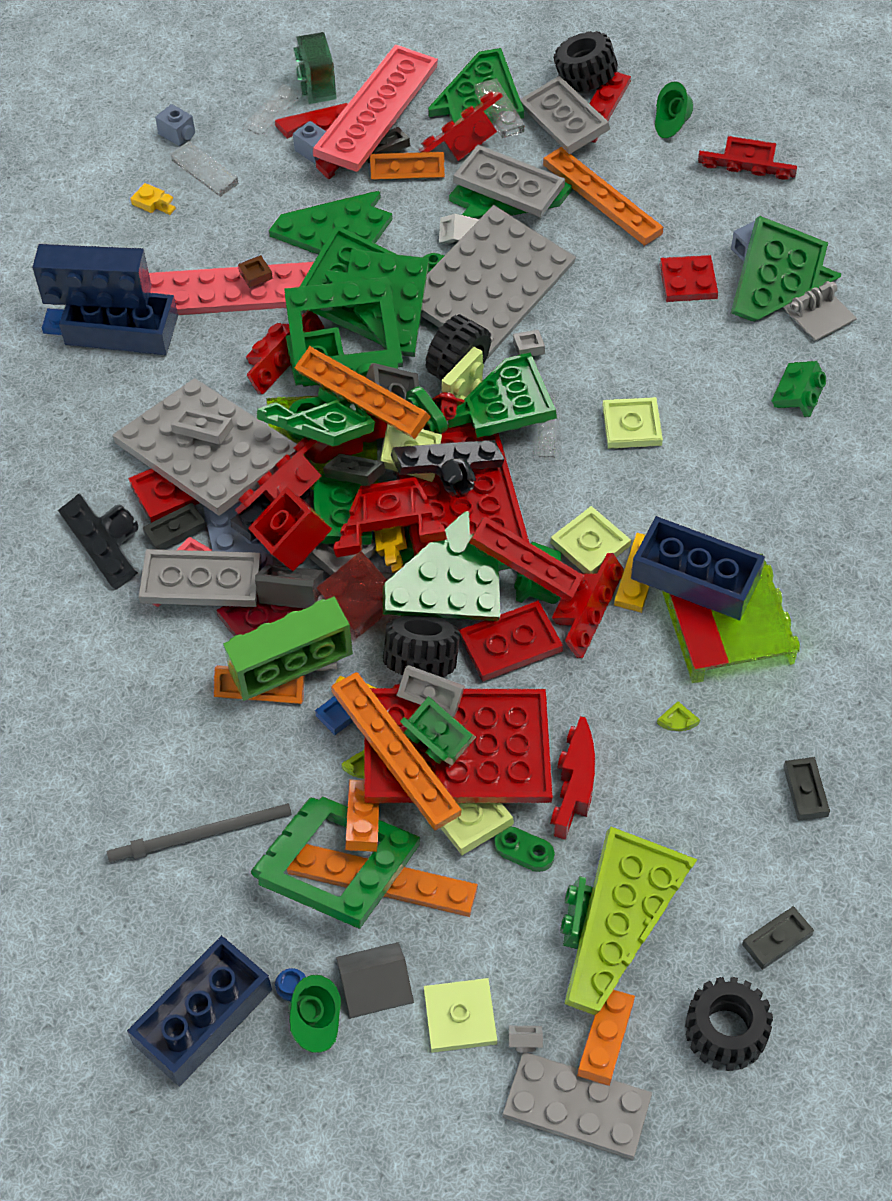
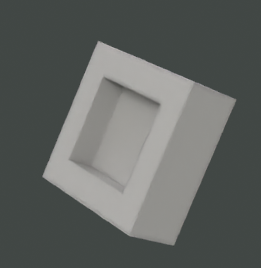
(529, 342)
(525, 1037)

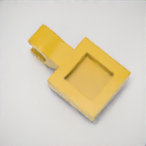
(152, 198)
(389, 543)

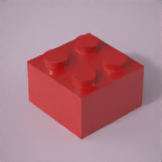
(290, 529)

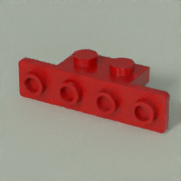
(467, 131)
(750, 156)
(271, 353)
(292, 472)
(588, 604)

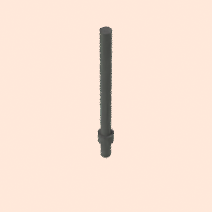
(140, 848)

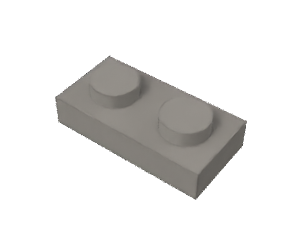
(202, 425)
(419, 684)

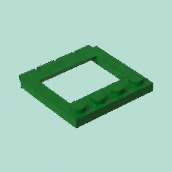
(350, 295)
(365, 889)

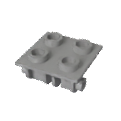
(820, 311)

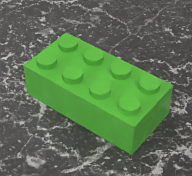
(288, 648)

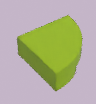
(678, 718)
(355, 765)

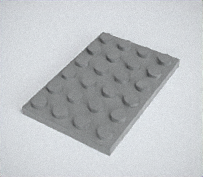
(494, 275)
(205, 470)

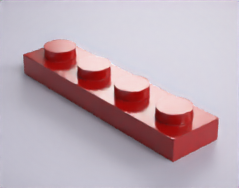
(609, 95)
(526, 559)

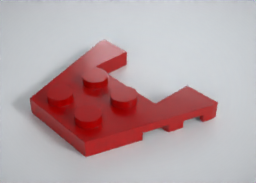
(324, 119)
(389, 506)

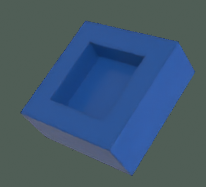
(51, 321)
(333, 715)

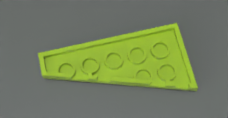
(625, 904)

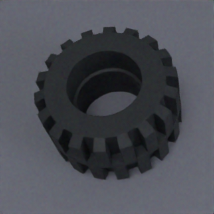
(586, 60)
(453, 342)
(421, 643)
(720, 1047)

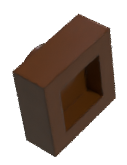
(255, 271)

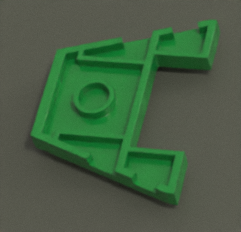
(327, 423)

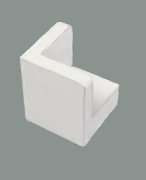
(454, 227)

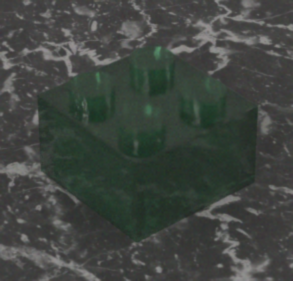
(315, 68)

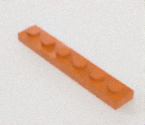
(603, 196)
(362, 392)
(396, 751)
(410, 885)

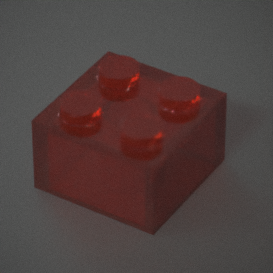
(357, 591)

